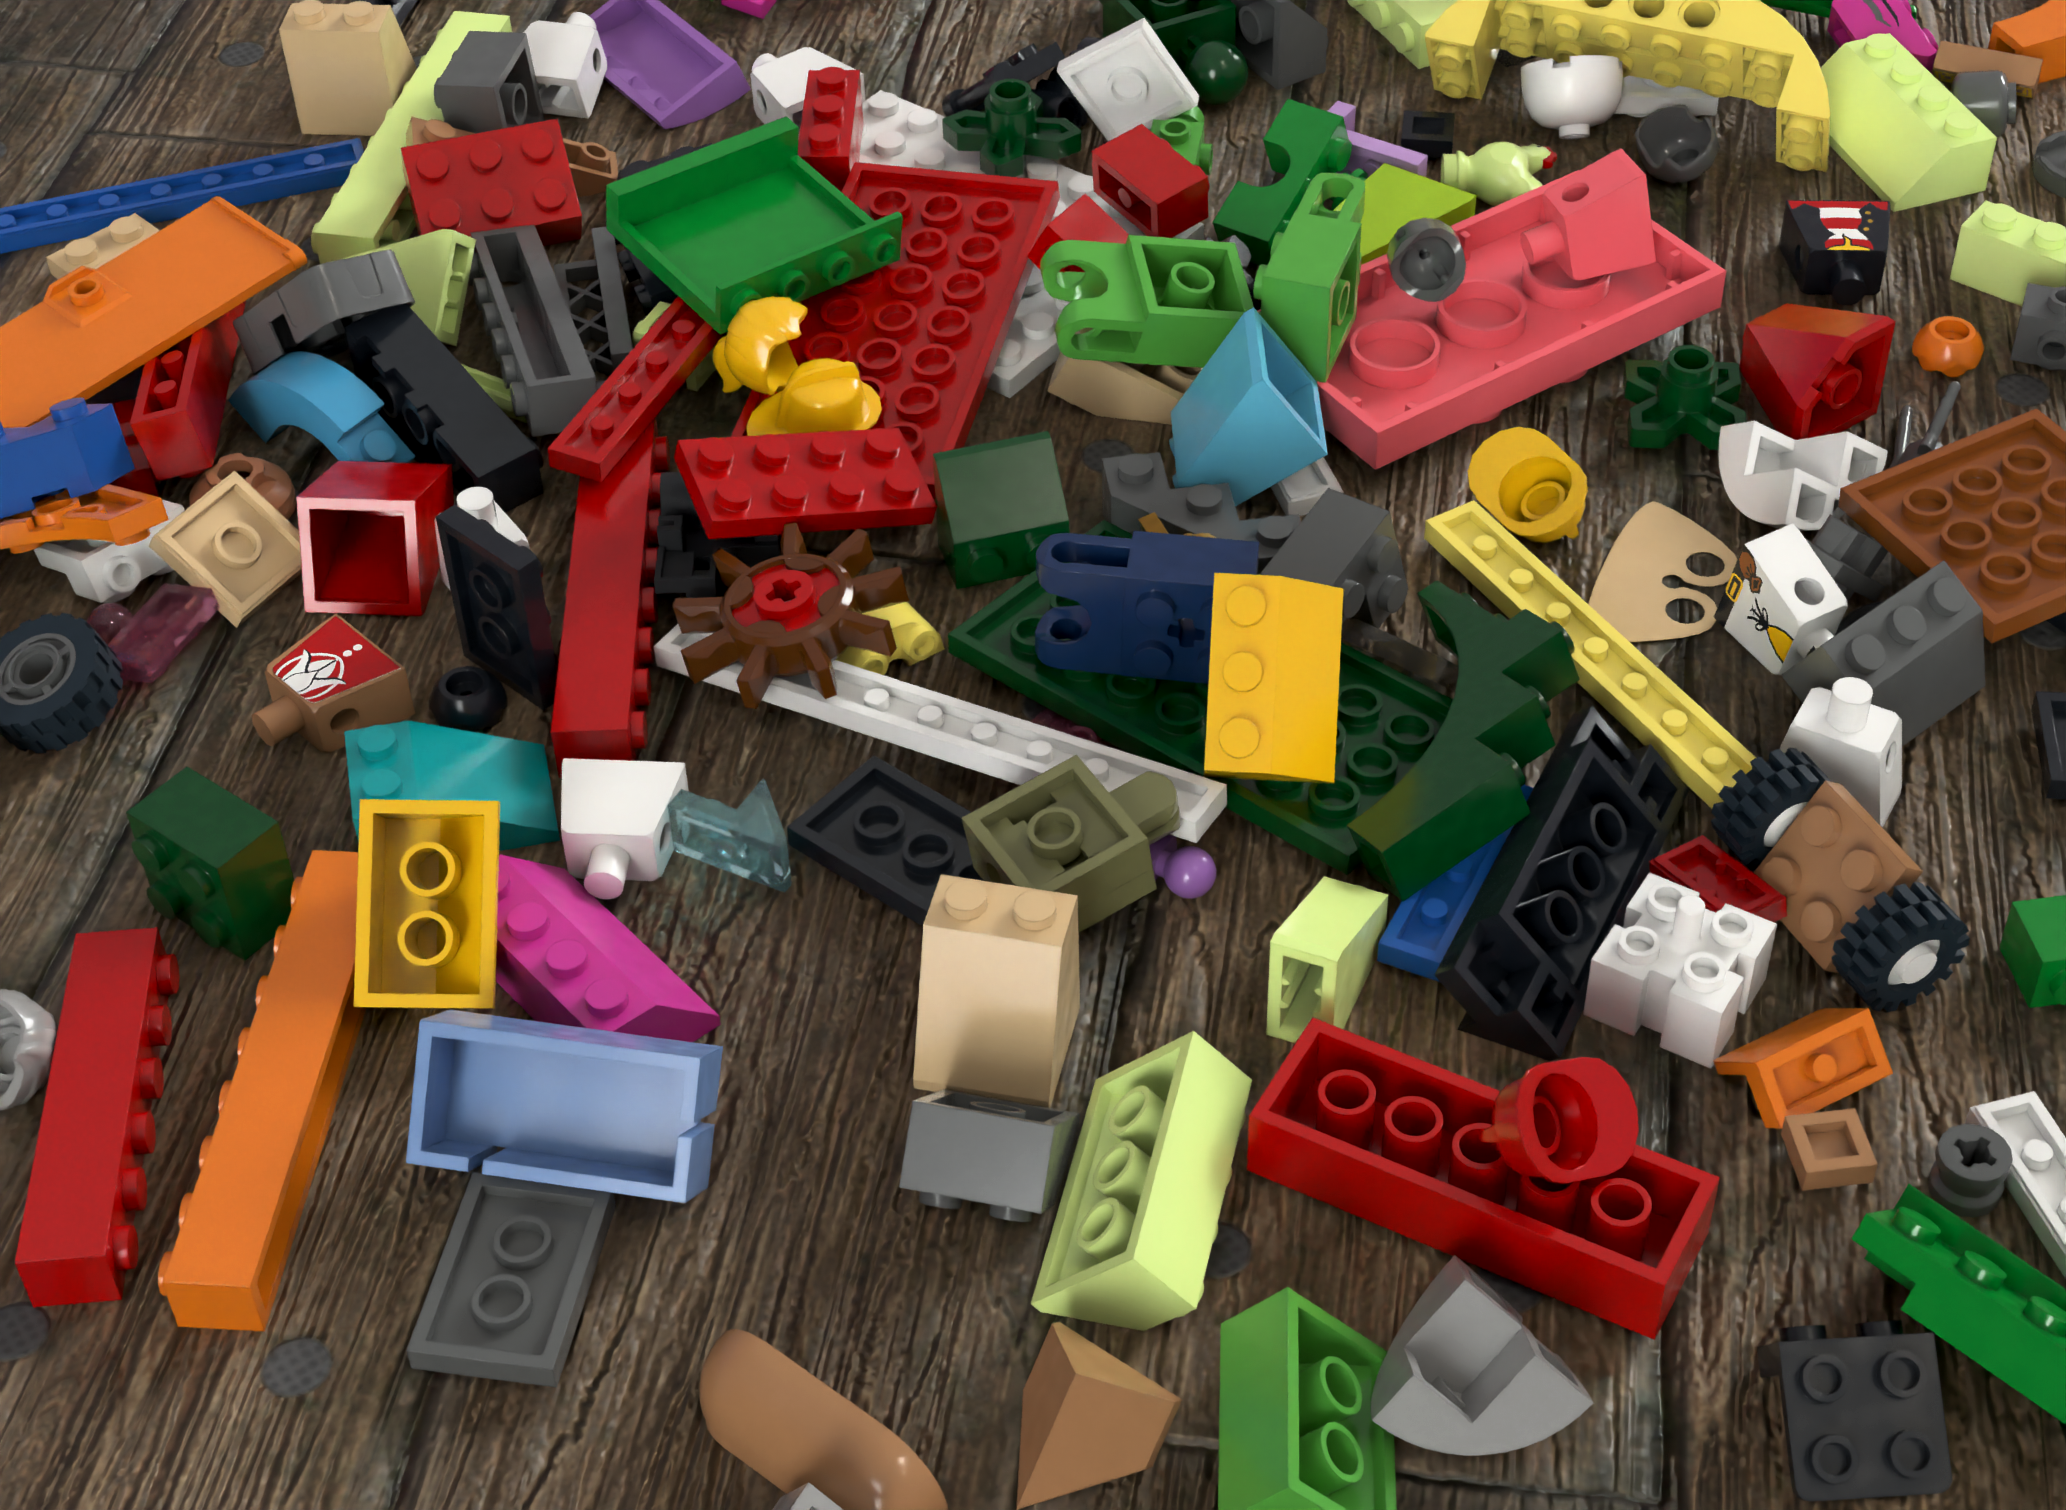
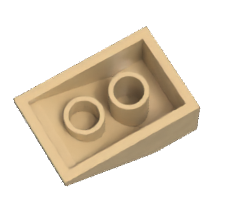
(1121, 388)

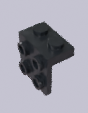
(1860, 1411)

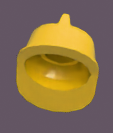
(816, 399)
(1529, 484)

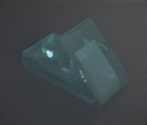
(736, 840)

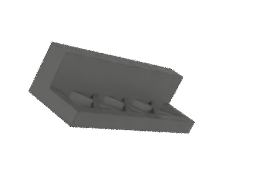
(604, 296)

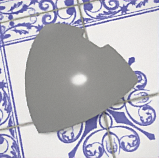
(1472, 1374)

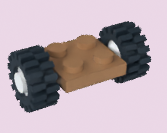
(1842, 880)

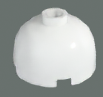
(1572, 93)

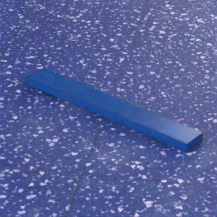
(178, 194)

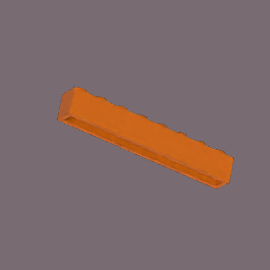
(272, 1112)

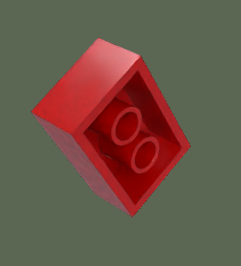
(495, 183)

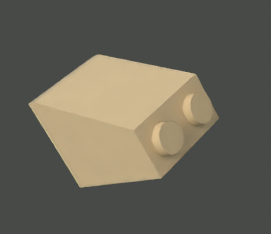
(344, 65)
(996, 990)

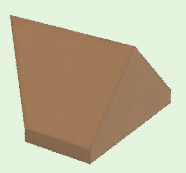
(1086, 1419)

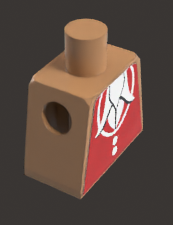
(330, 686)

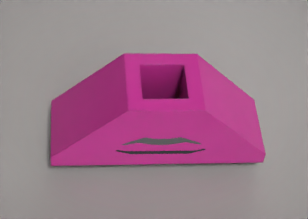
(1861, 18)

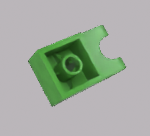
(1315, 274)
(1146, 298)

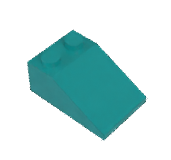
(454, 764)

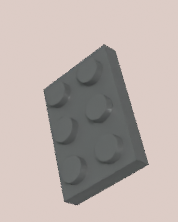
(512, 1280)

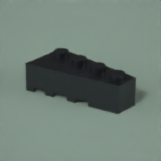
(442, 407)

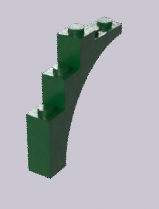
(1471, 773)

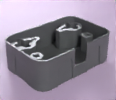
(317, 306)

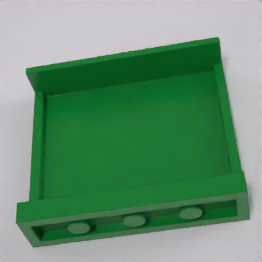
(746, 224)

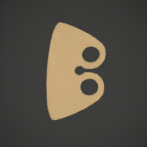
(1648, 549)

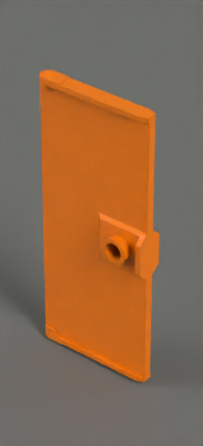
(135, 307)

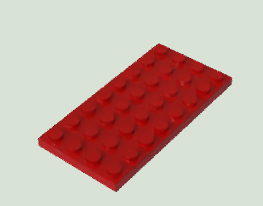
(940, 314)

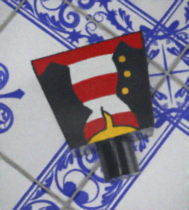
(1836, 246)

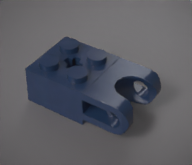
(1139, 600)

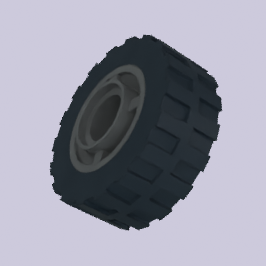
(55, 682)

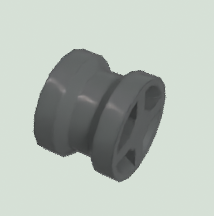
(1973, 1189)

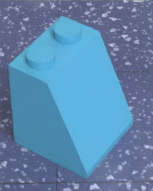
(1247, 415)

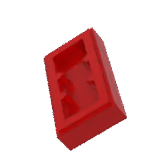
(1719, 879)

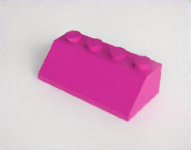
(581, 965)

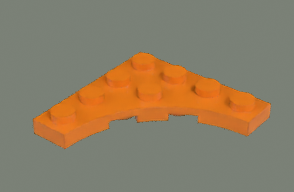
(105, 515)

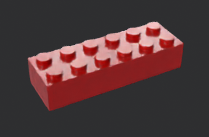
(1408, 1154)

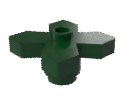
(1011, 130)
(1680, 397)

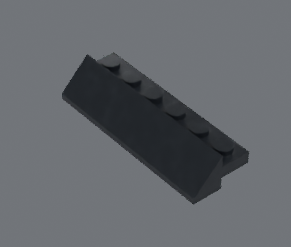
(1560, 888)

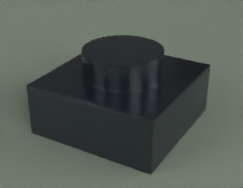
(1428, 132)

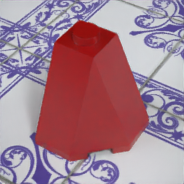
(1816, 367)

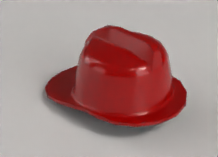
(1565, 1121)

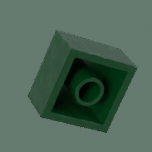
(213, 862)

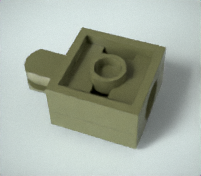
(1075, 837)

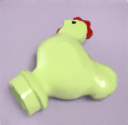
(1497, 170)

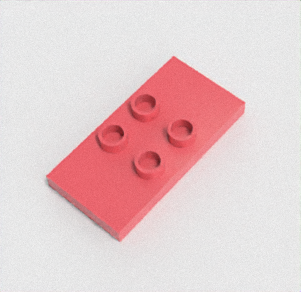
(1501, 337)

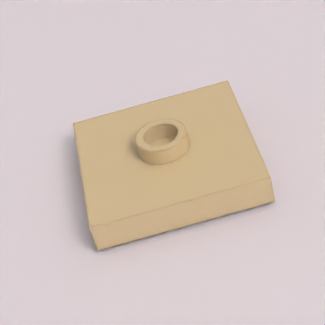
(234, 546)

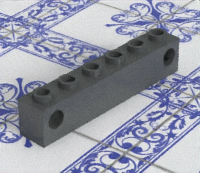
(530, 328)

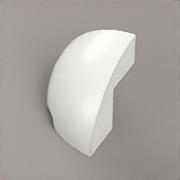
(1792, 479)

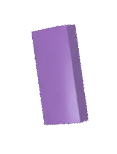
(665, 63)

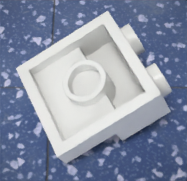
(103, 569)

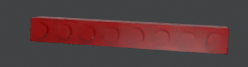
(608, 609)

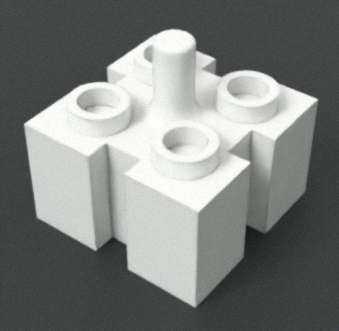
(1679, 969)

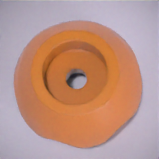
(1948, 346)

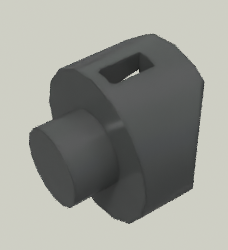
(1426, 259)

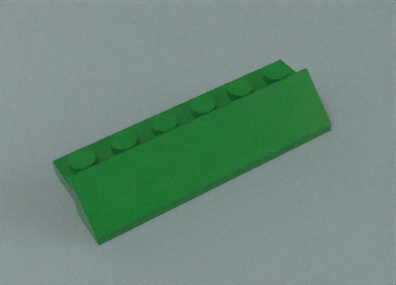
(1974, 1294)

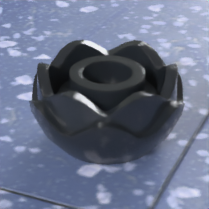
(468, 699)

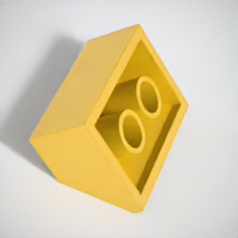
(1273, 679)
(427, 904)

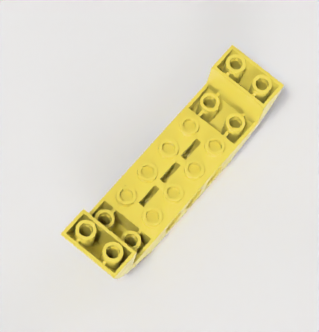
(1695, 44)

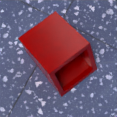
(372, 536)

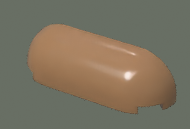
(806, 1432)

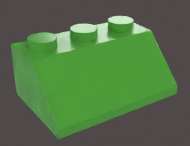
(1300, 1412)

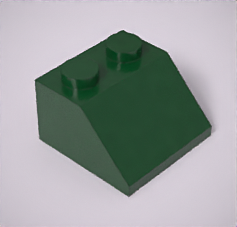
(997, 507)

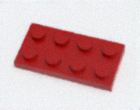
(806, 479)

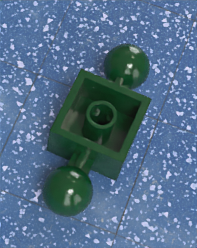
(1195, 35)

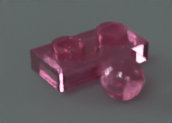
(157, 631)

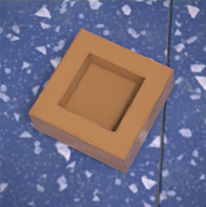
(1829, 1149)

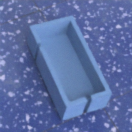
(564, 1105)

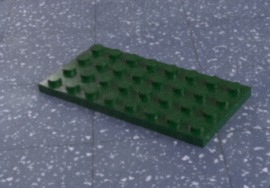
(1380, 736)

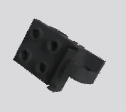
(686, 552)

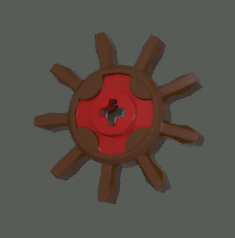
(790, 615)

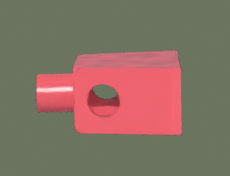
(1595, 220)

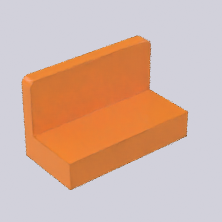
(1809, 1063)

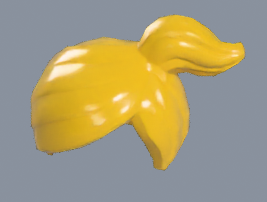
(757, 345)

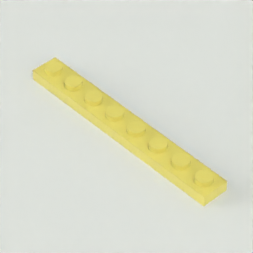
(1605, 661)

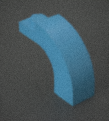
(324, 401)

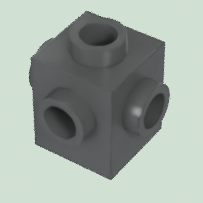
(2042, 328)

